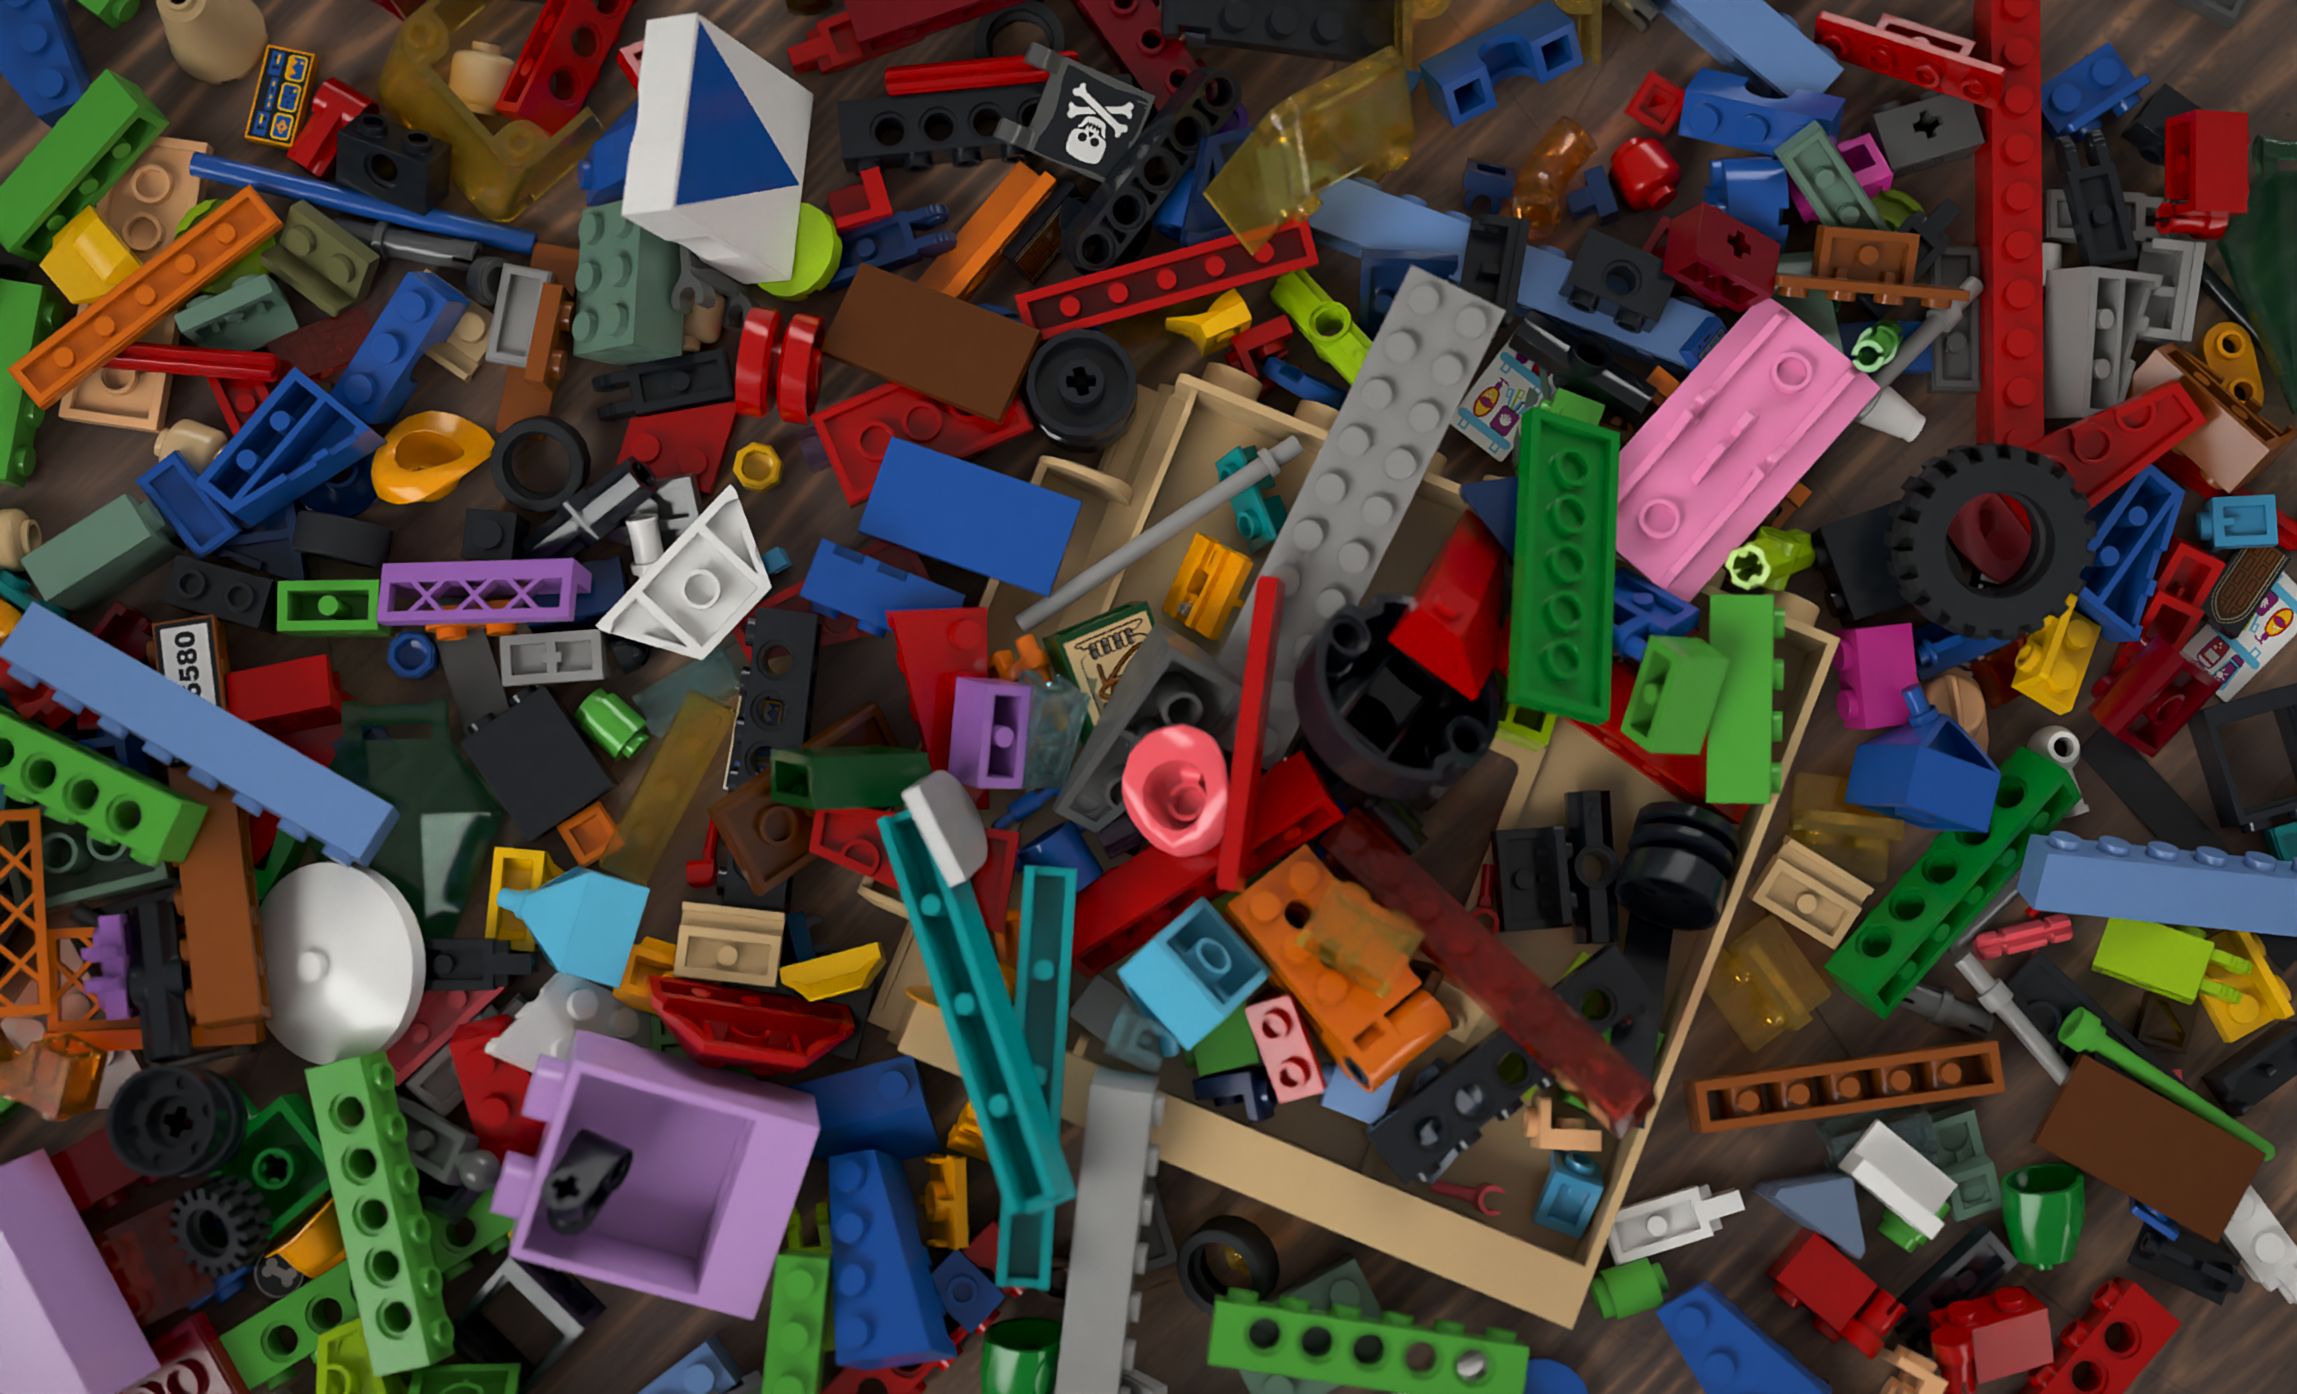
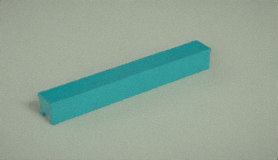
(1043, 1019)
(980, 1025)

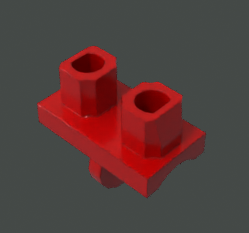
(33, 701)

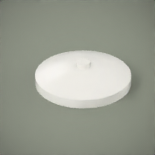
(340, 962)

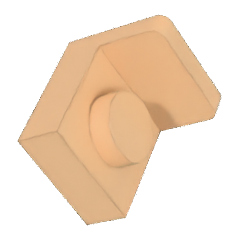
(1567, 1134)

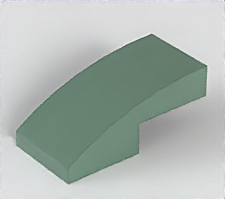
(1965, 1162)

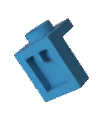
(2237, 522)
(1569, 1193)

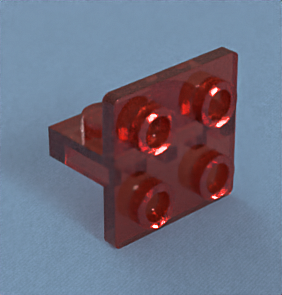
(150, 1268)

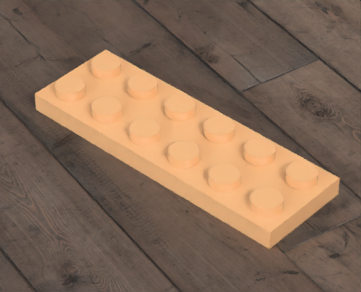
(145, 214)

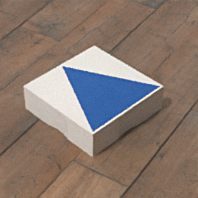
(718, 150)

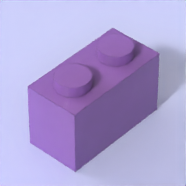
(989, 732)

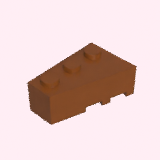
(2235, 440)

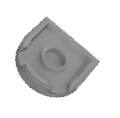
(948, 825)

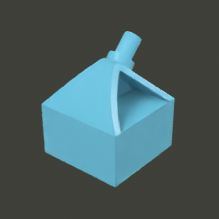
(582, 921)
(1192, 976)

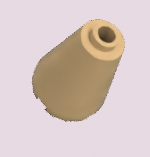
(214, 37)

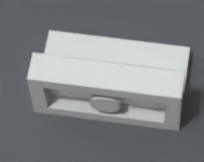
(1899, 1178)

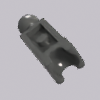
(446, 1149)

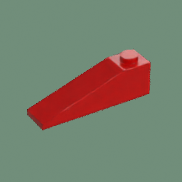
(1457, 609)

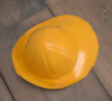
(428, 457)

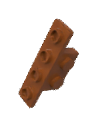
(1867, 262)
(533, 389)

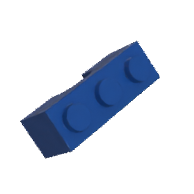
(1532, 43)
(1726, 113)
(415, 318)

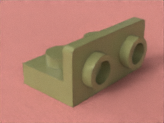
(322, 260)

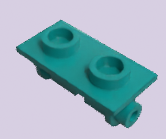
(1257, 518)

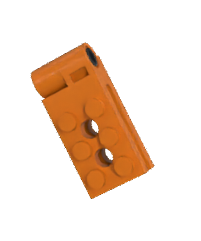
(1357, 1028)

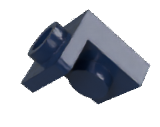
(1239, 1086)

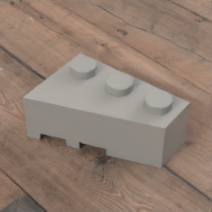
(2090, 336)

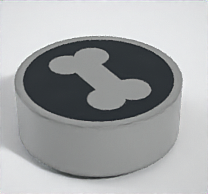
(277, 1277)

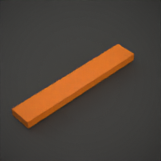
(145, 298)

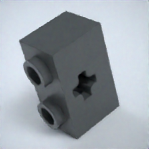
(1950, 129)

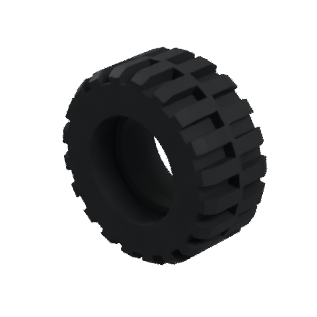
(2055, 551)

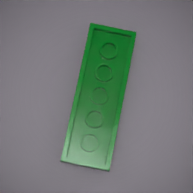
(1564, 567)

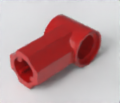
(332, 109)

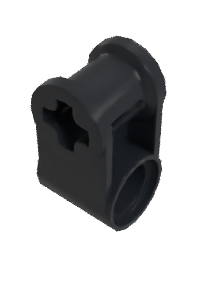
(584, 1181)

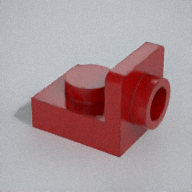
(1260, 341)

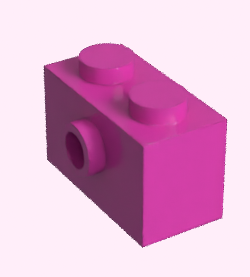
(1872, 671)

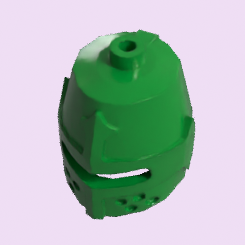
(2043, 1226)
(1008, 1363)

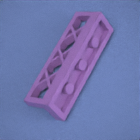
(478, 581)

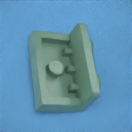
(240, 317)

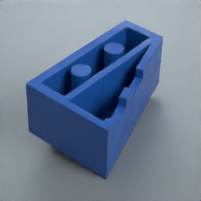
(2131, 534)
(867, 587)

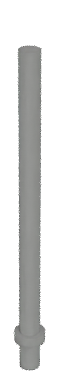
(1267, 463)

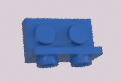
(2088, 92)

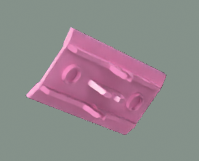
(1731, 446)

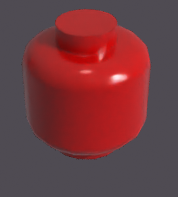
(1644, 174)

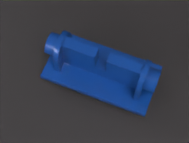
(1941, 649)

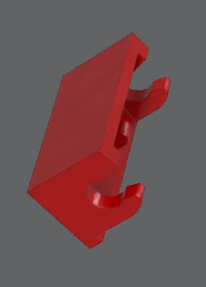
(287, 695)

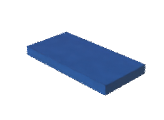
(970, 517)

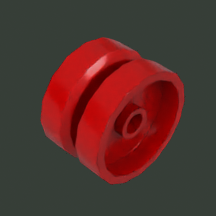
(780, 365)

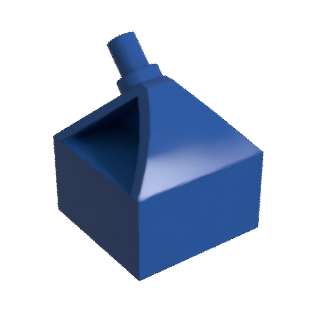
(1925, 772)

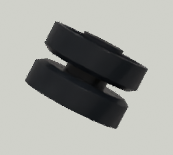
(1074, 363)

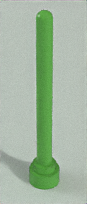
(2084, 1032)

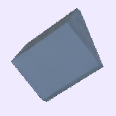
(1821, 1203)

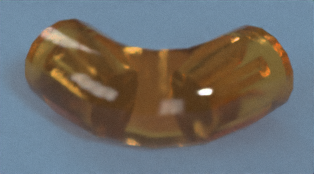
(1548, 173)

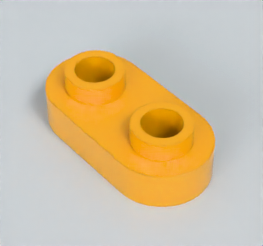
(2237, 367)

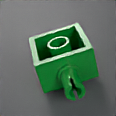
(288, 1132)

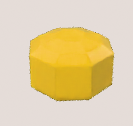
(758, 467)

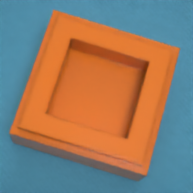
(588, 833)

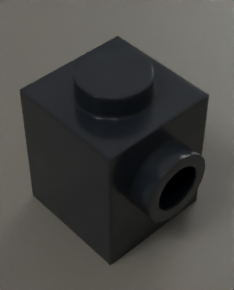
(2148, 125)
(493, 535)

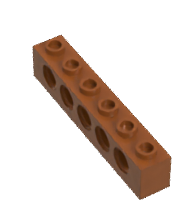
(1844, 1086)

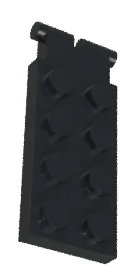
(1290, 27)

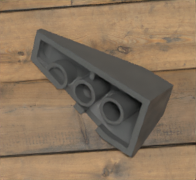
(1161, 686)

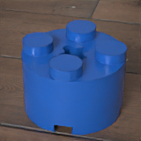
(1751, 192)

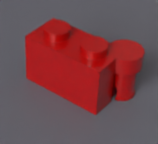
(2208, 168)
(1835, 1292)
(1990, 1338)

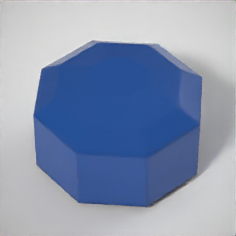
(413, 655)

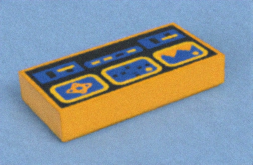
(281, 97)

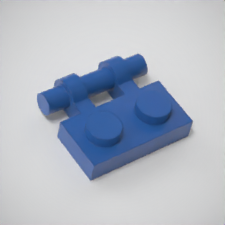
(1645, 612)

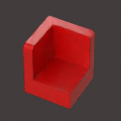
(860, 203)

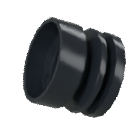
(1677, 866)
(150, 1115)

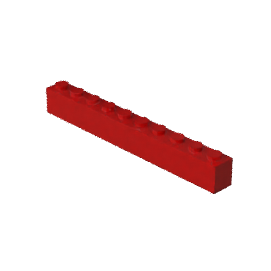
(2010, 227)

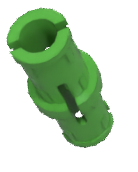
(1877, 345)

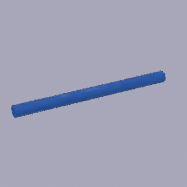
(358, 203)

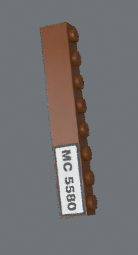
(219, 872)

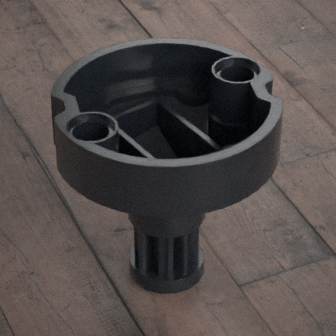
(1381, 714)

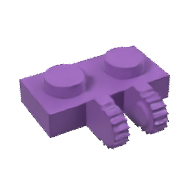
(114, 948)

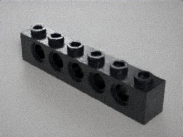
(915, 114)
(802, 637)
(1394, 1132)

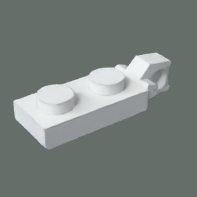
(1669, 1221)
(2263, 1246)

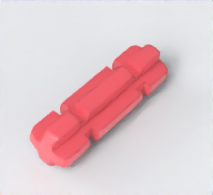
(2022, 937)

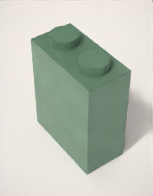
(102, 554)

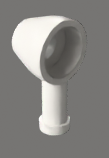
(2043, 744)

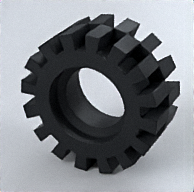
(202, 1237)

